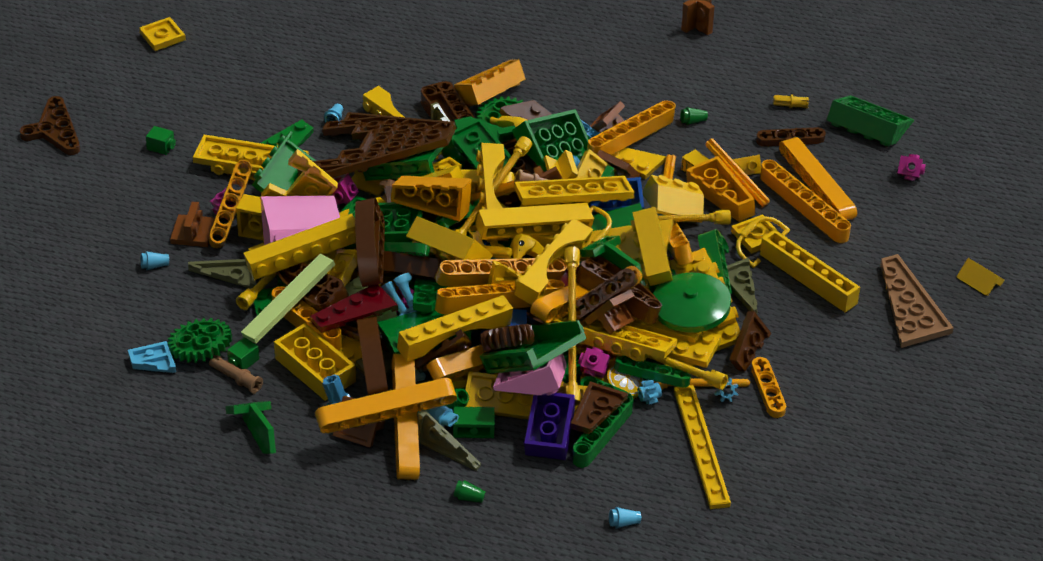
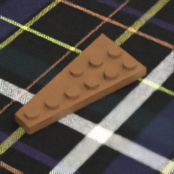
(913, 309)

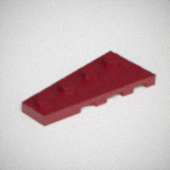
(364, 303)

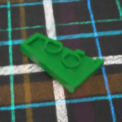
(425, 295)

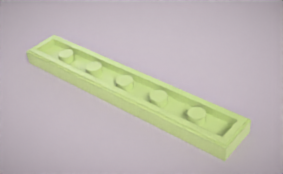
(288, 298)

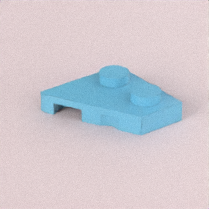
(153, 358)

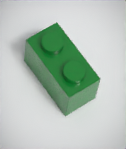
(474, 422)

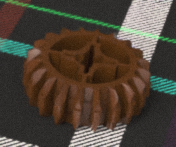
(507, 338)

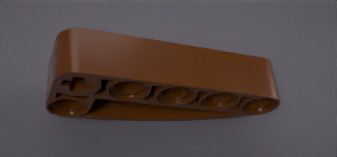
(448, 99)
(369, 241)
(400, 263)
(598, 270)
(323, 294)
(372, 355)

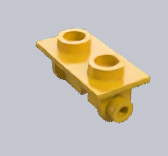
(749, 164)

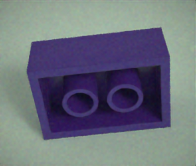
(550, 425)

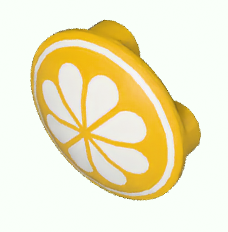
(624, 381)

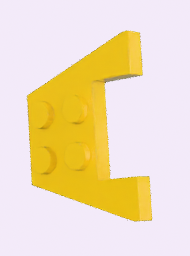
(311, 181)

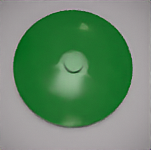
(693, 302)

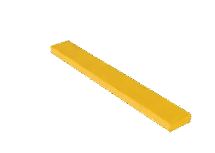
(702, 447)

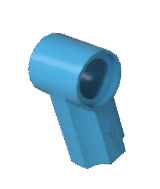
(334, 389)

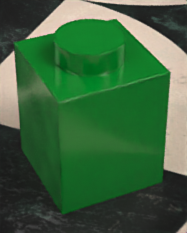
(160, 140)
(243, 354)

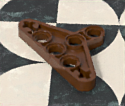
(53, 122)

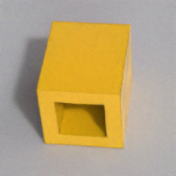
(692, 159)

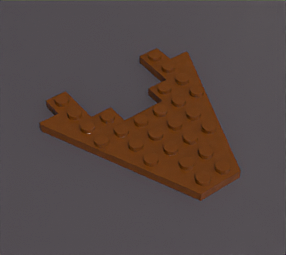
(383, 140)

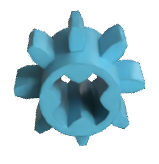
(649, 392)
(728, 394)

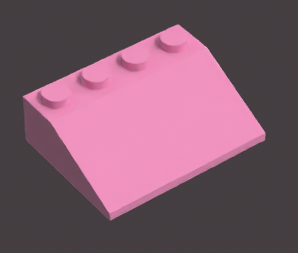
(293, 214)
(535, 382)

